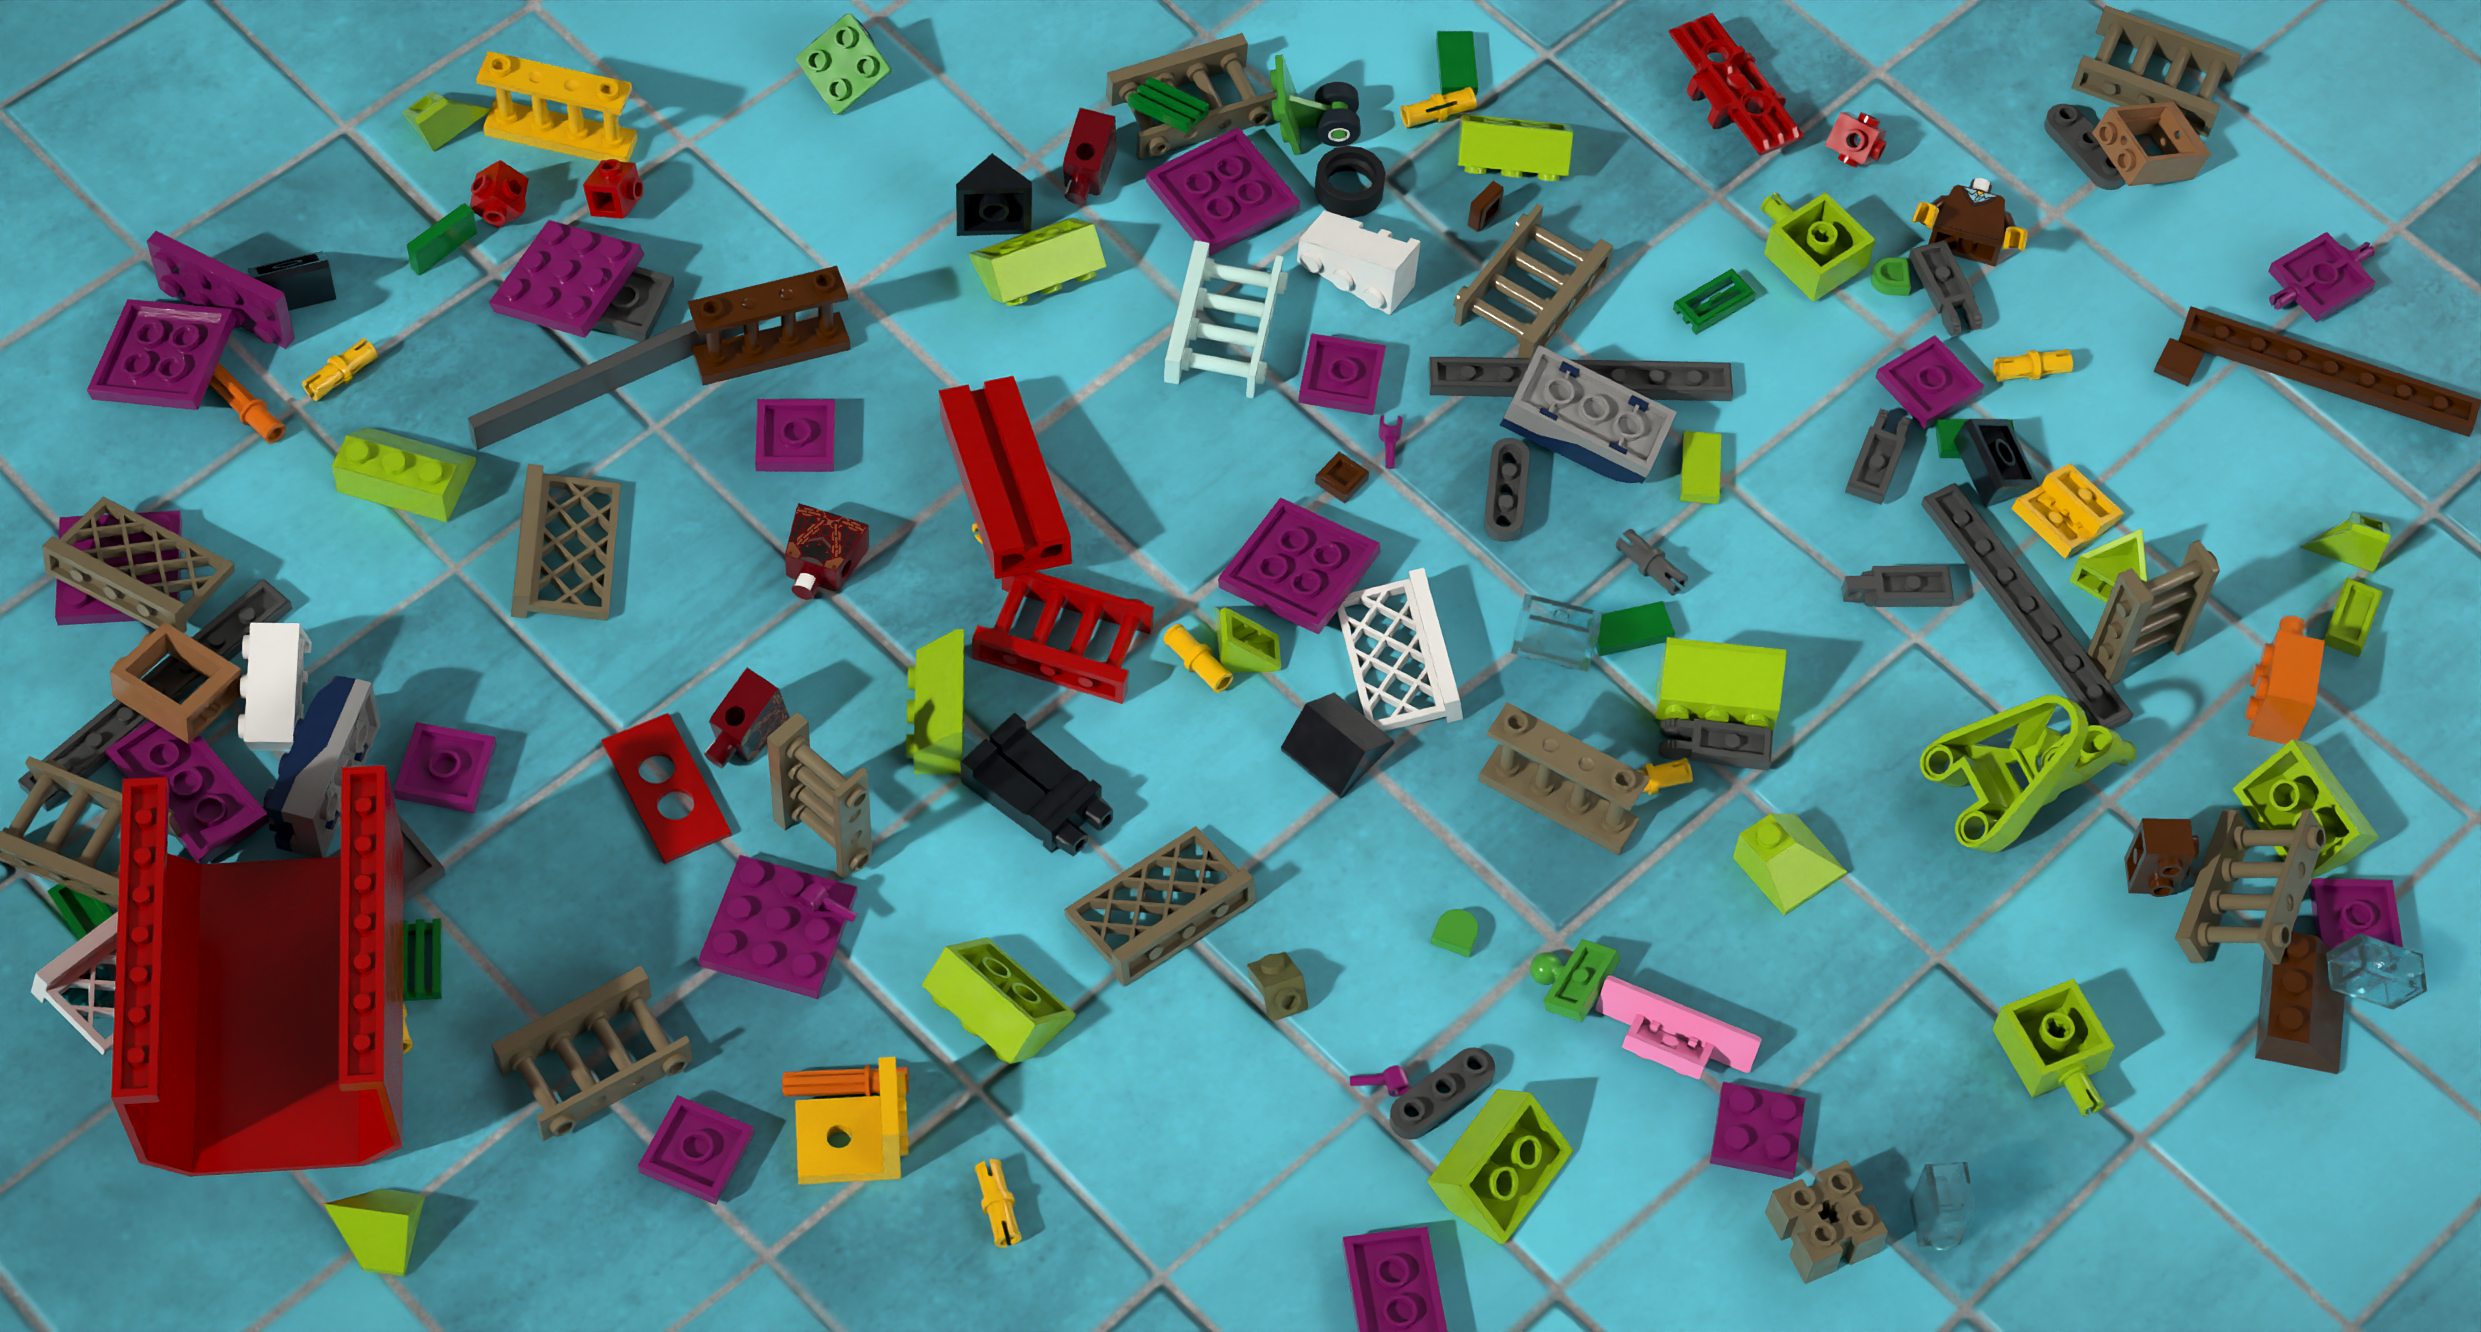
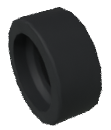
(1350, 159)

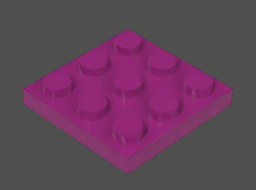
(1223, 191)
(566, 278)
(162, 354)
(1299, 565)
(80, 608)
(768, 935)

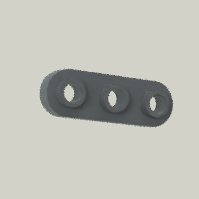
(2070, 131)
(1510, 479)
(1436, 1106)

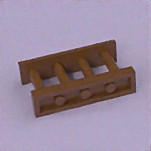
(774, 346)

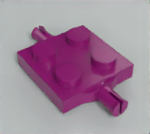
(2321, 276)

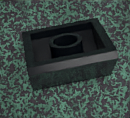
(993, 200)
(303, 279)
(1994, 460)
(1335, 743)

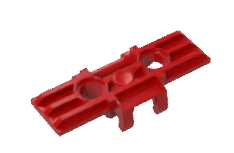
(1755, 112)

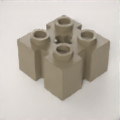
(1826, 1222)

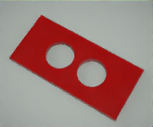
(671, 837)

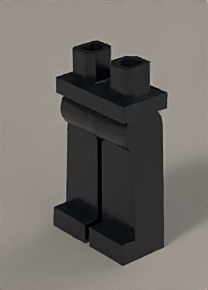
(1035, 787)

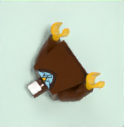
(1972, 222)

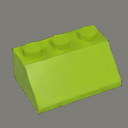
(1514, 146)
(1039, 260)
(401, 472)
(1720, 682)
(937, 706)
(2301, 780)
(996, 999)
(1501, 1164)

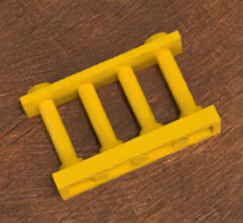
(550, 129)

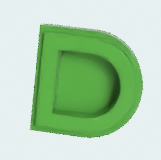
(1892, 276)
(1456, 932)

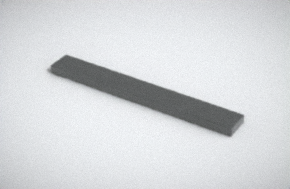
(1649, 378)
(587, 383)
(2026, 607)
(224, 635)

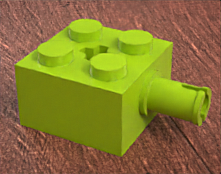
(1816, 243)
(2056, 1043)

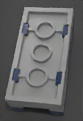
(1588, 418)
(307, 794)

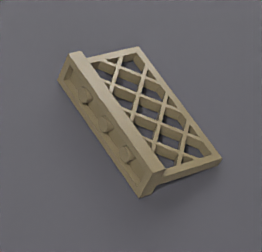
(531, 548)
(119, 584)
(1180, 923)

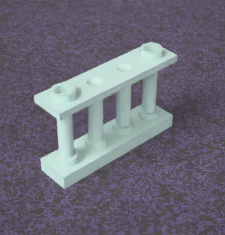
(1196, 298)

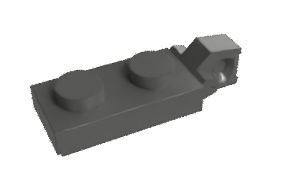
(1900, 587)

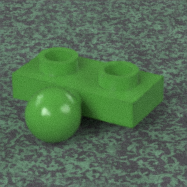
(1578, 981)

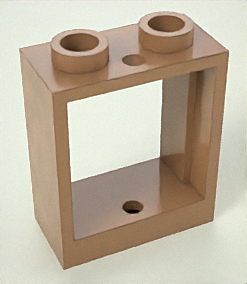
(2163, 121)
(201, 707)

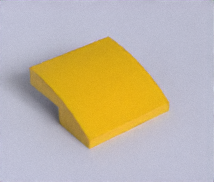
(2067, 510)

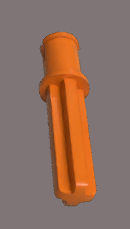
(251, 410)
(835, 1082)

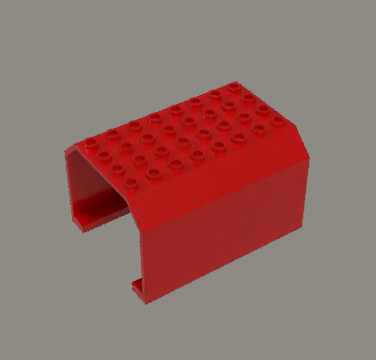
(260, 995)

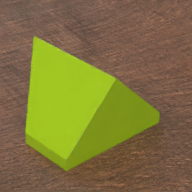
(441, 119)
(2354, 541)
(2099, 568)
(1245, 644)
(379, 1228)

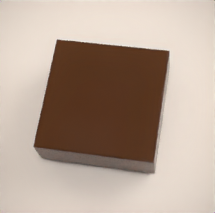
(1485, 206)
(2179, 362)
(1342, 477)

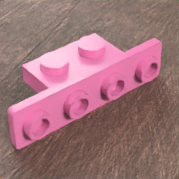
(1675, 1032)

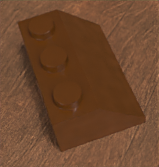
(2298, 1010)

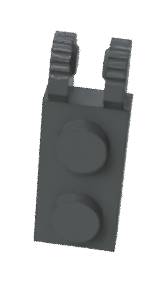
(1946, 286)
(1877, 459)
(1717, 743)

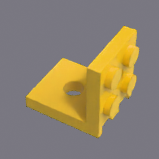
(873, 1123)

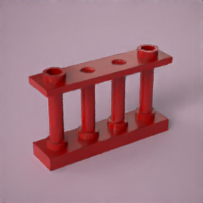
(1054, 665)

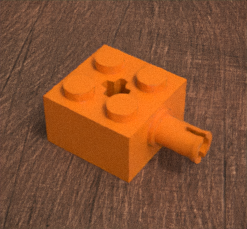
(2285, 683)

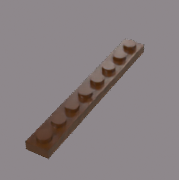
(2330, 371)

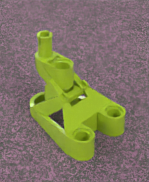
(2002, 802)

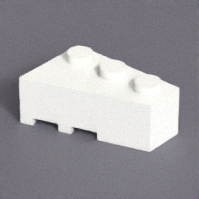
(1359, 260)
(273, 684)

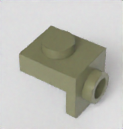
(1279, 984)

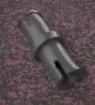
(1651, 562)

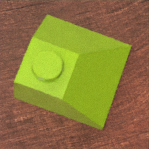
(1786, 860)

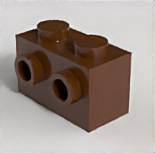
(2160, 856)

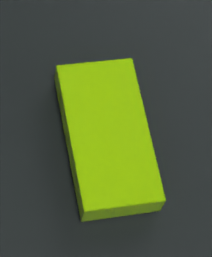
(1700, 467)
(2352, 617)

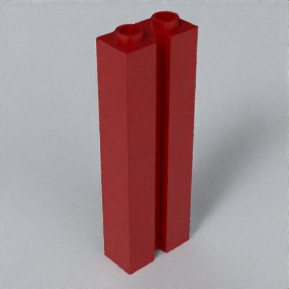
(1005, 478)

